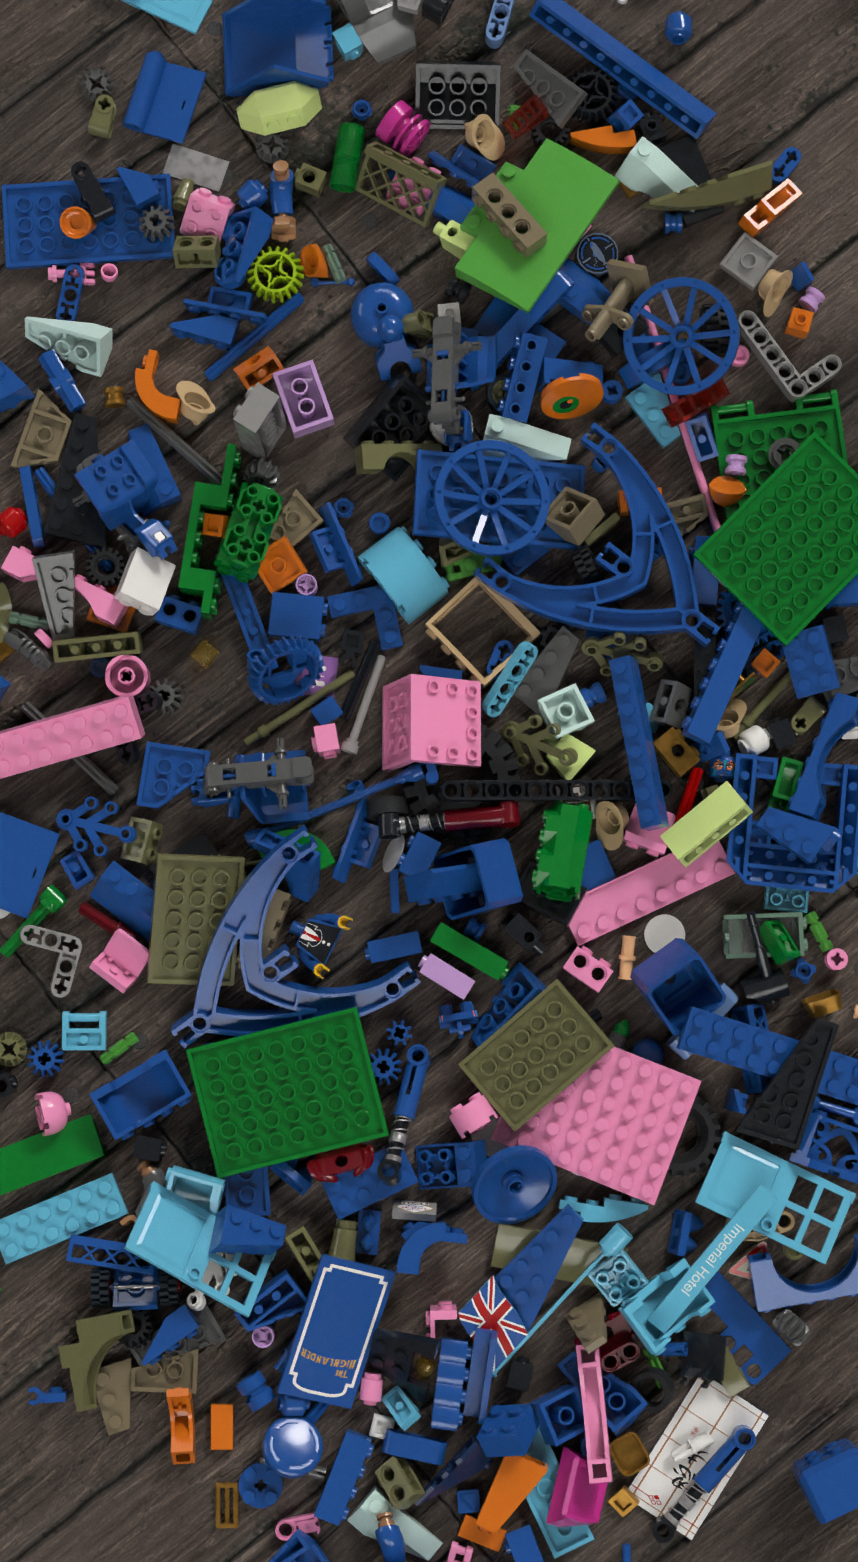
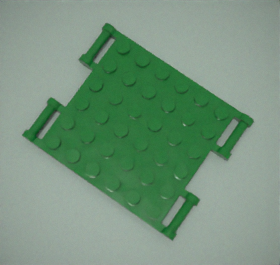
(756, 433)

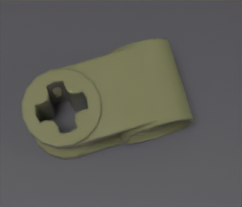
(102, 120)
(418, 324)
(808, 714)

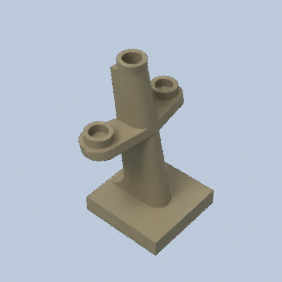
(627, 283)

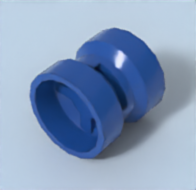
(593, 695)

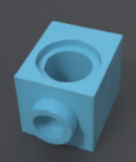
(348, 42)

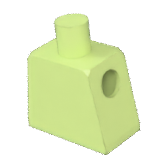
(453, 238)
(584, 754)

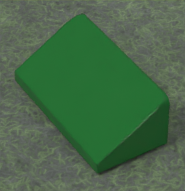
(778, 941)

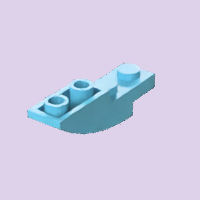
(611, 1210)

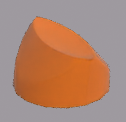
(76, 222)
(313, 261)
(726, 490)

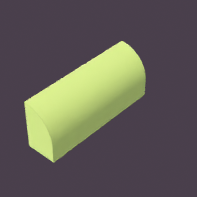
(706, 824)

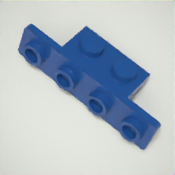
(465, 164)
(228, 303)
(333, 547)
(359, 845)

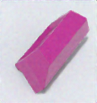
(573, 1498)

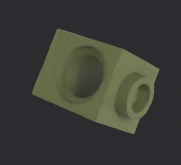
(314, 188)

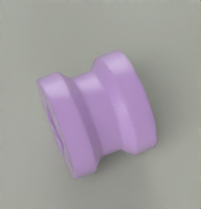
(811, 299)
(735, 465)

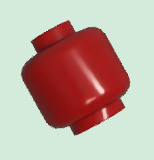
(12, 522)

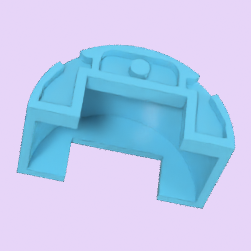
(405, 573)
(196, 1187)
(642, 1303)

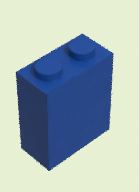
(297, 616)

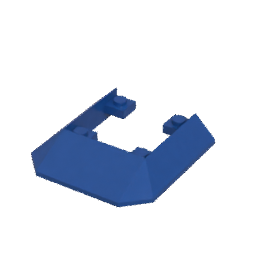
(774, 866)

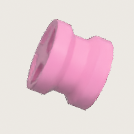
(831, 959)

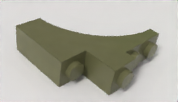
(85, 1357)

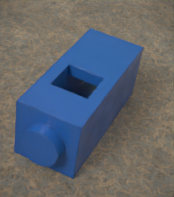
(393, 947)

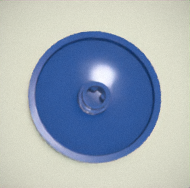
(514, 1184)

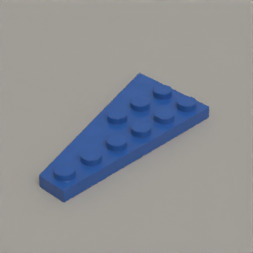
(533, 1270)

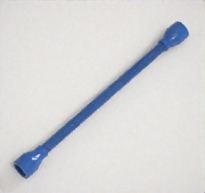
(411, 774)

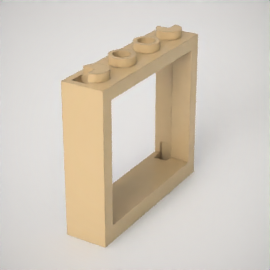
(448, 648)

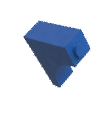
(303, 875)

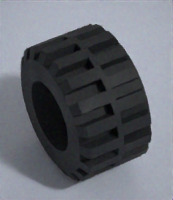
(717, 322)

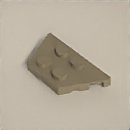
(42, 435)

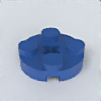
(251, 1494)

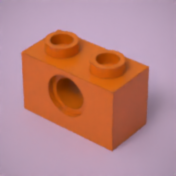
(258, 368)

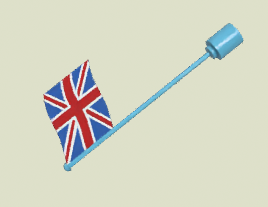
(493, 1311)

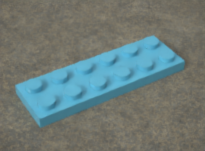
(60, 1217)
(558, 1538)

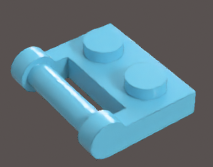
(84, 1037)

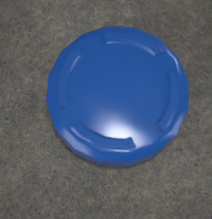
(292, 1447)

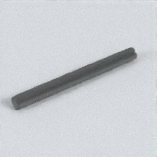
(174, 440)
(83, 761)

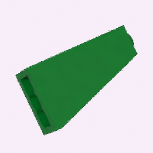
(470, 952)

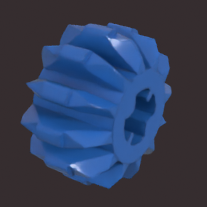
(42, 1052)
(376, 1070)

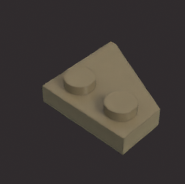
(688, 512)

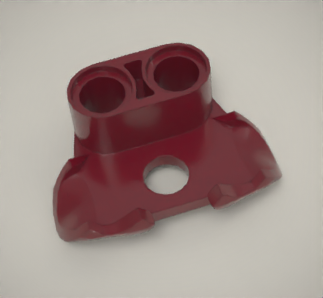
(324, 1167)
(621, 1337)

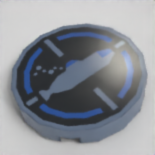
(595, 252)

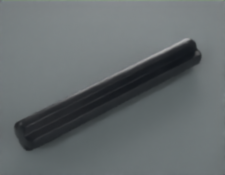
(359, 680)

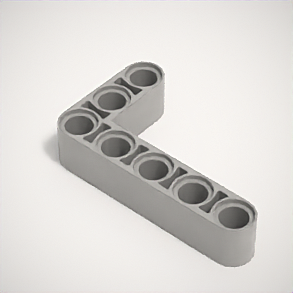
(782, 362)

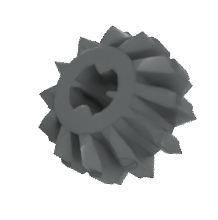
(160, 230)
(262, 472)
(168, 690)
(791, 1327)

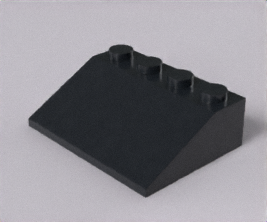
(457, 92)
(394, 415)

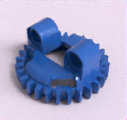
(300, 655)

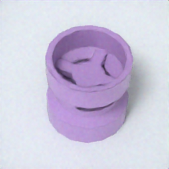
(308, 583)
(263, 1336)

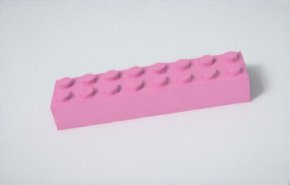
(69, 735)

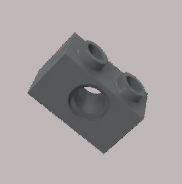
(670, 704)

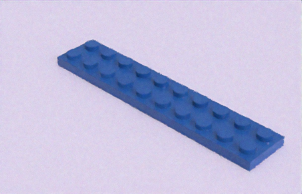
(760, 1051)

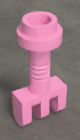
(53, 273)

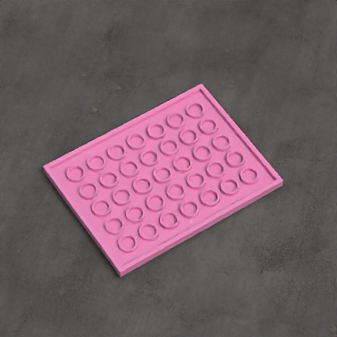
(613, 1123)

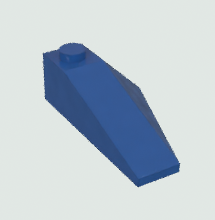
(244, 238)
(166, 490)
(518, 990)
(621, 1399)

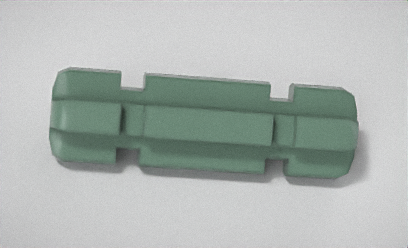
(333, 263)
(28, 621)

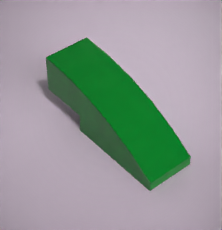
(785, 784)

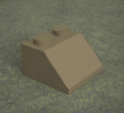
(574, 515)

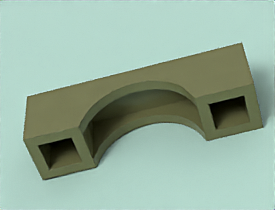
(372, 457)

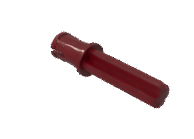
(102, 920)

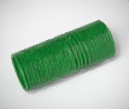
(346, 156)

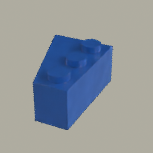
(555, 368)
(795, 833)
(245, 1233)
(276, 1300)

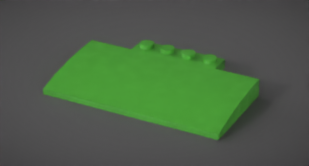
(563, 197)

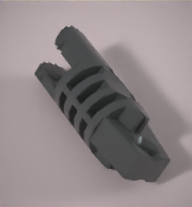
(27, 647)

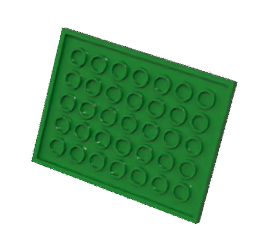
(790, 540)
(287, 1092)

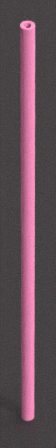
(695, 464)

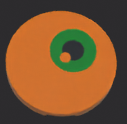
(571, 396)

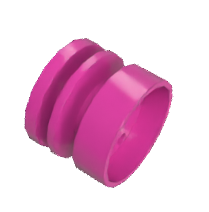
(403, 129)

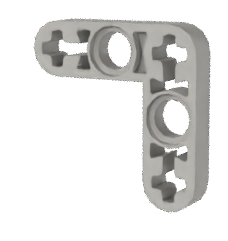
(63, 955)

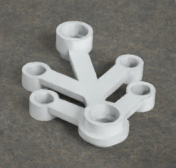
(212, 1269)

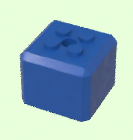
(496, 873)
(689, 986)
(829, 1479)

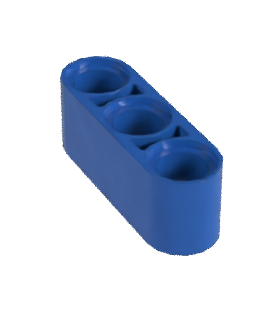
(414, 1446)

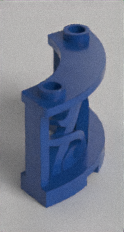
(809, 1154)

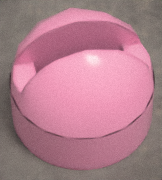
(109, 269)

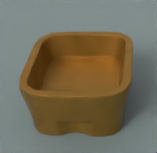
(822, 1003)
(629, 1454)

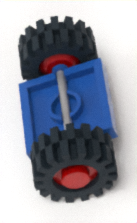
(133, 1289)

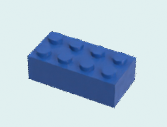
(359, 1192)

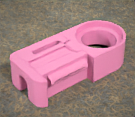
(306, 1522)

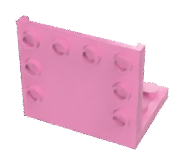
(431, 722)

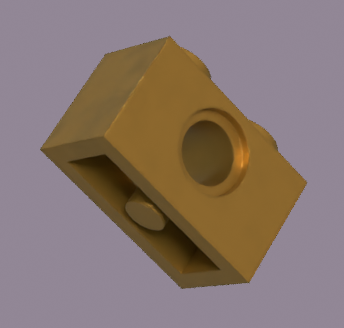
(681, 764)

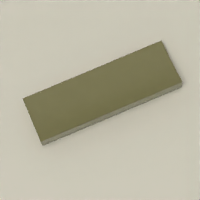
(512, 1239)

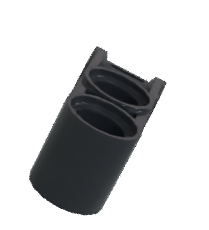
(92, 192)

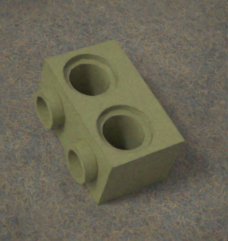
(196, 251)
(403, 1480)

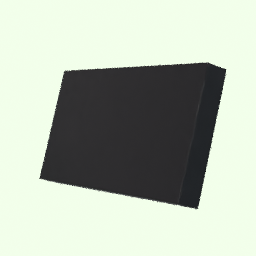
(689, 159)

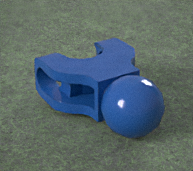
(394, 347)

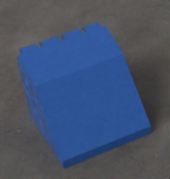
(277, 44)

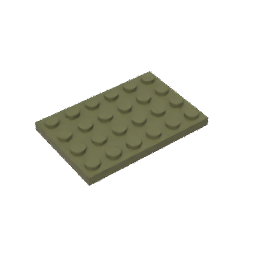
(185, 912)
(536, 1055)

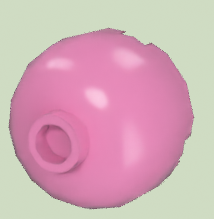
(52, 1112)

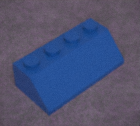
(443, 883)
(125, 898)

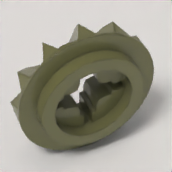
(20, 1049)

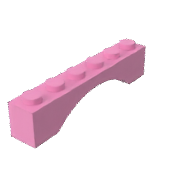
(105, 607)
(594, 1416)

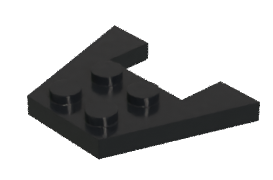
(394, 1354)

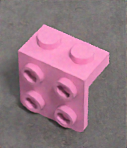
(410, 186)
(206, 214)
(648, 840)
(121, 961)
(443, 1311)

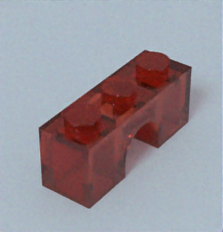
(692, 404)

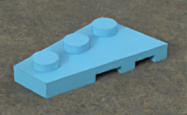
(647, 405)

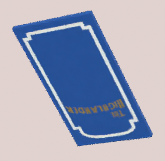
(336, 1331)

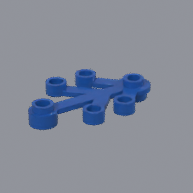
(92, 825)

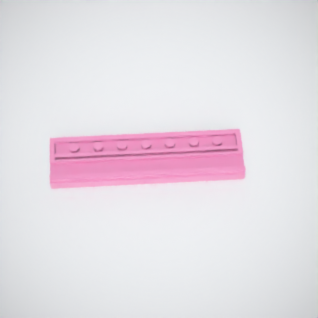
(645, 891)

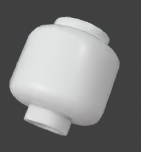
(754, 740)

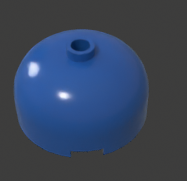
(369, 307)

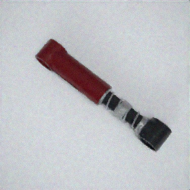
(500, 815)

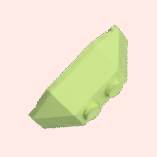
(279, 108)

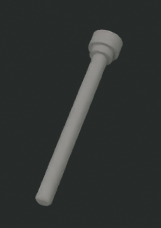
(351, 744)

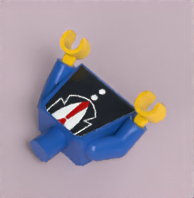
(318, 939)

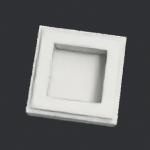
(380, 1424)

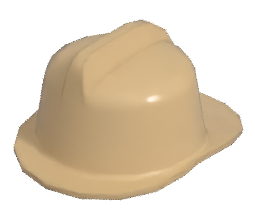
(485, 136)
(773, 288)
(194, 401)
(732, 718)
(610, 823)

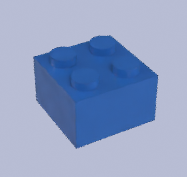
(420, 855)
(559, 1414)
(508, 1430)

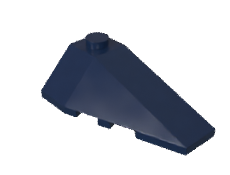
(461, 1466)

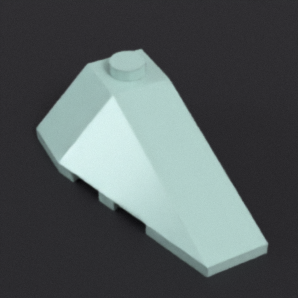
(651, 171)
(78, 342)
(534, 441)
(416, 1537)

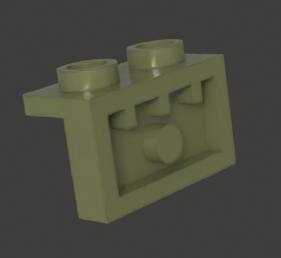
(145, 846)

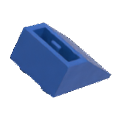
(449, 1163)

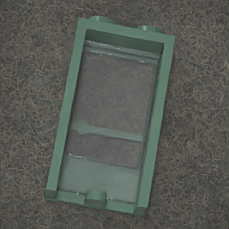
(739, 940)

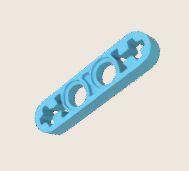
(507, 678)

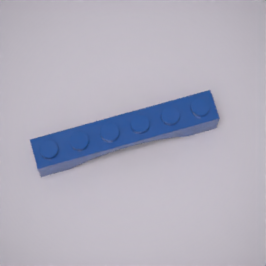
(841, 718)

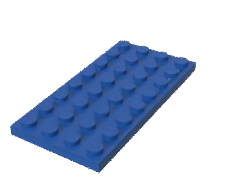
(37, 240)
(425, 518)

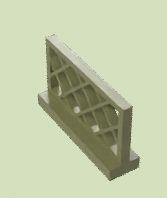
(402, 166)

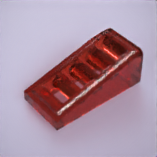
(521, 112)

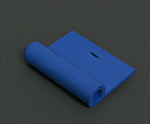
(160, 97)

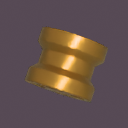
(114, 397)

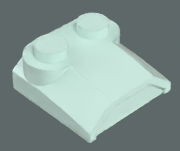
(566, 709)

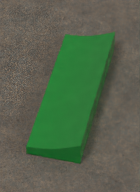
(49, 1155)

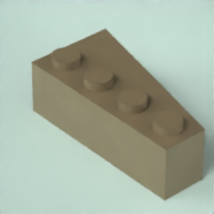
(273, 922)

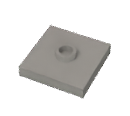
(748, 261)

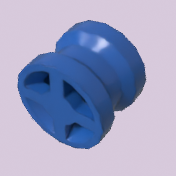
(672, 222)
(609, 395)
(474, 929)

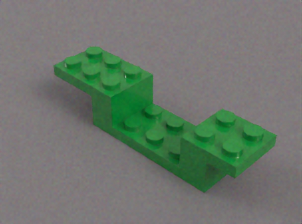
(208, 499)

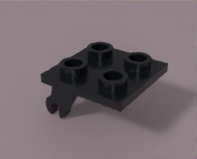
(704, 1357)

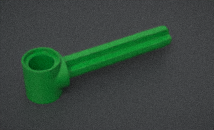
(51, 901)

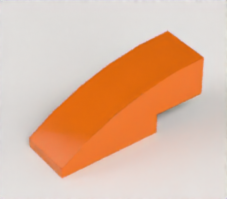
(604, 140)
(770, 208)

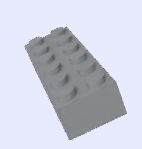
(259, 421)

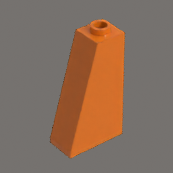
(509, 1488)

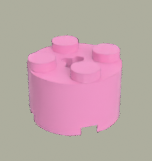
(131, 665)
(473, 1115)

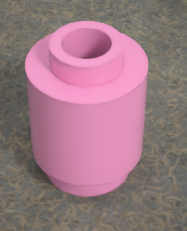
(371, 1388)

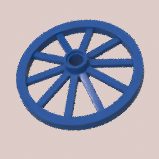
(733, 332)
(493, 492)

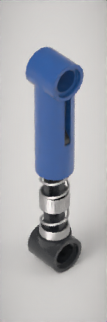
(404, 1112)
(705, 1481)

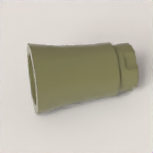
(344, 1240)

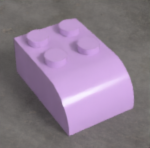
(303, 399)

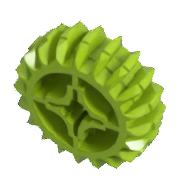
(290, 282)

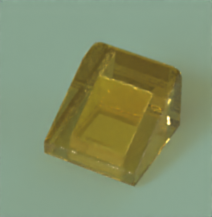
(205, 654)

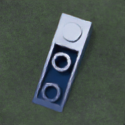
(211, 329)
(173, 1329)

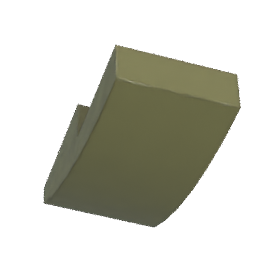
(734, 1378)

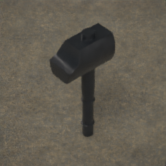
(769, 985)

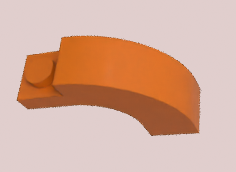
(163, 406)
(182, 1425)

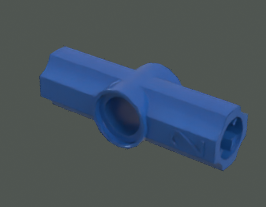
(62, 381)

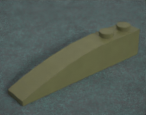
(726, 190)

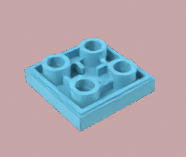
(786, 900)
(617, 1278)

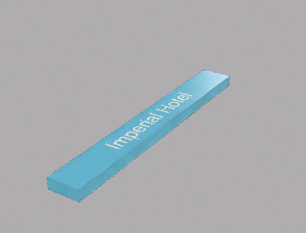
(712, 1258)

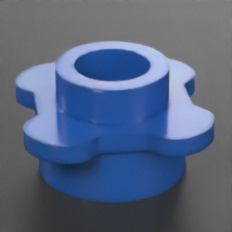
(809, 970)

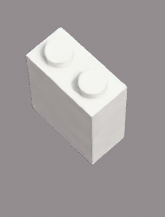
(144, 582)

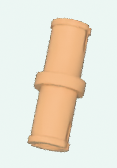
(626, 957)

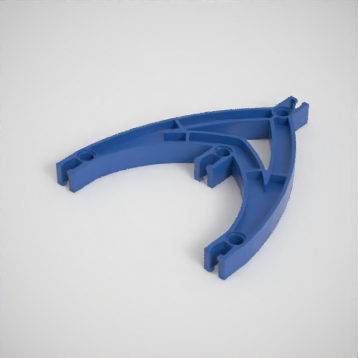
(582, 604)
(245, 920)

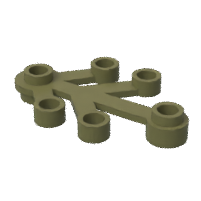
(597, 647)
(535, 744)

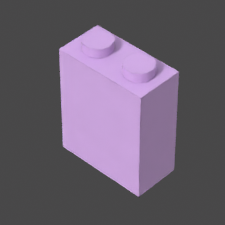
(446, 975)

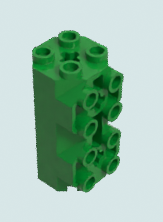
(248, 532)
(563, 851)

